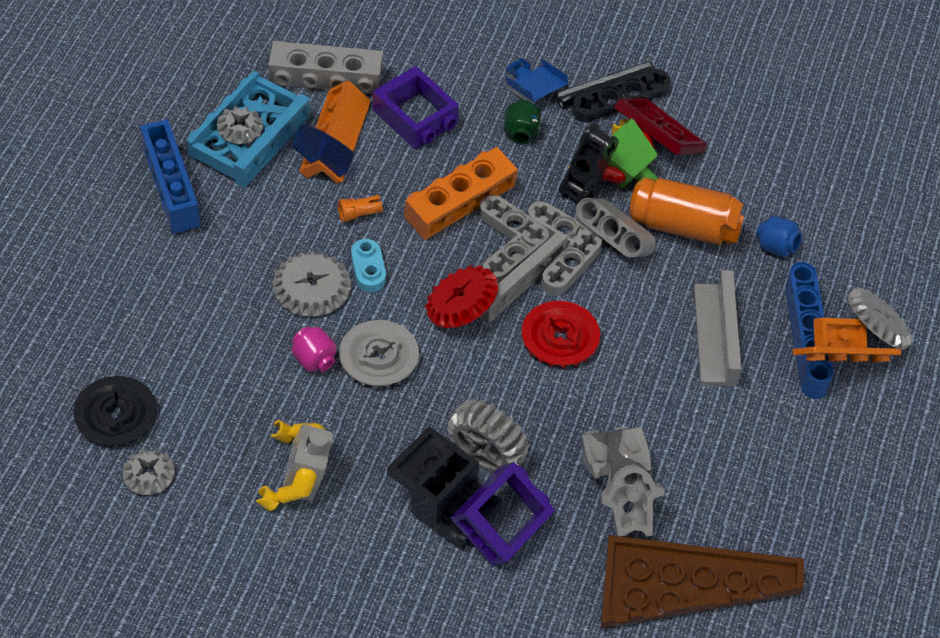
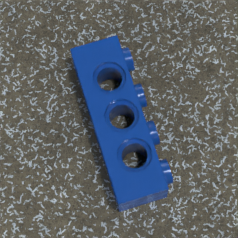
(170, 176)

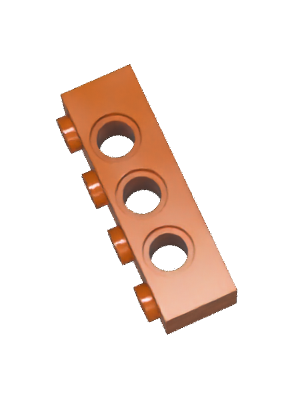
(453, 205)

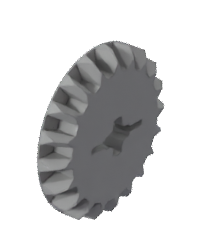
(299, 296)
(880, 318)
(386, 337)

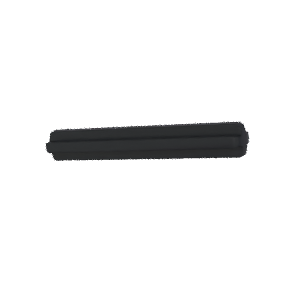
(567, 96)

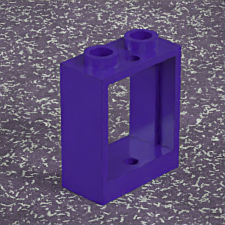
(405, 87)
(482, 533)

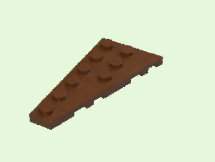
(673, 579)

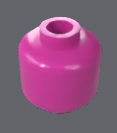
(314, 349)

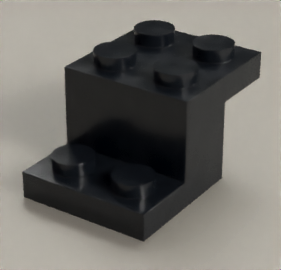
(440, 483)

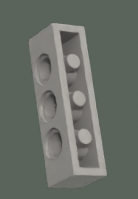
(324, 66)

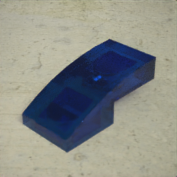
(318, 145)

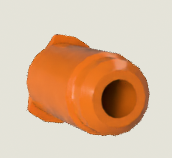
(687, 210)

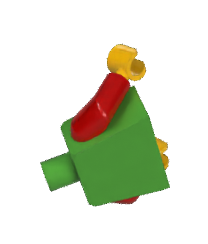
(631, 156)

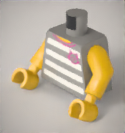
(305, 463)

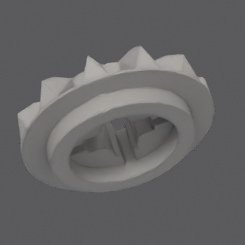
(239, 134)
(148, 483)

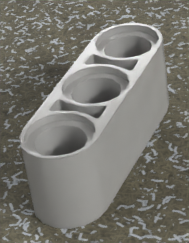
(603, 224)

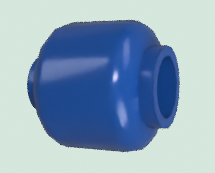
(779, 236)

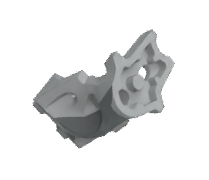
(626, 461)

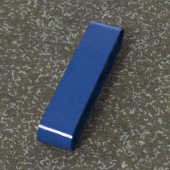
(803, 307)

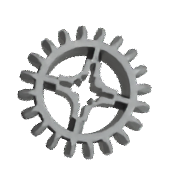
(487, 435)

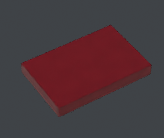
(661, 126)

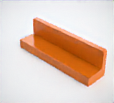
(342, 119)

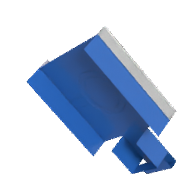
(536, 83)

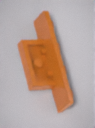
(843, 338)

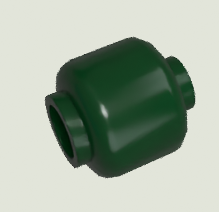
(522, 121)

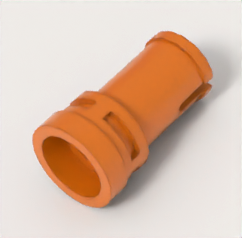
(352, 209)

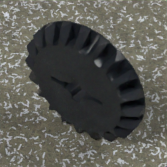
(98, 401)

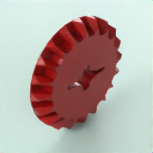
(450, 309)
(560, 316)

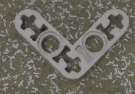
(580, 235)
(519, 237)

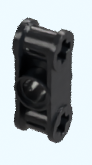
(596, 150)

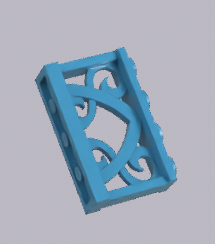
(267, 145)

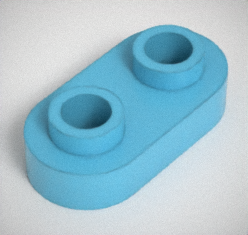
(368, 259)

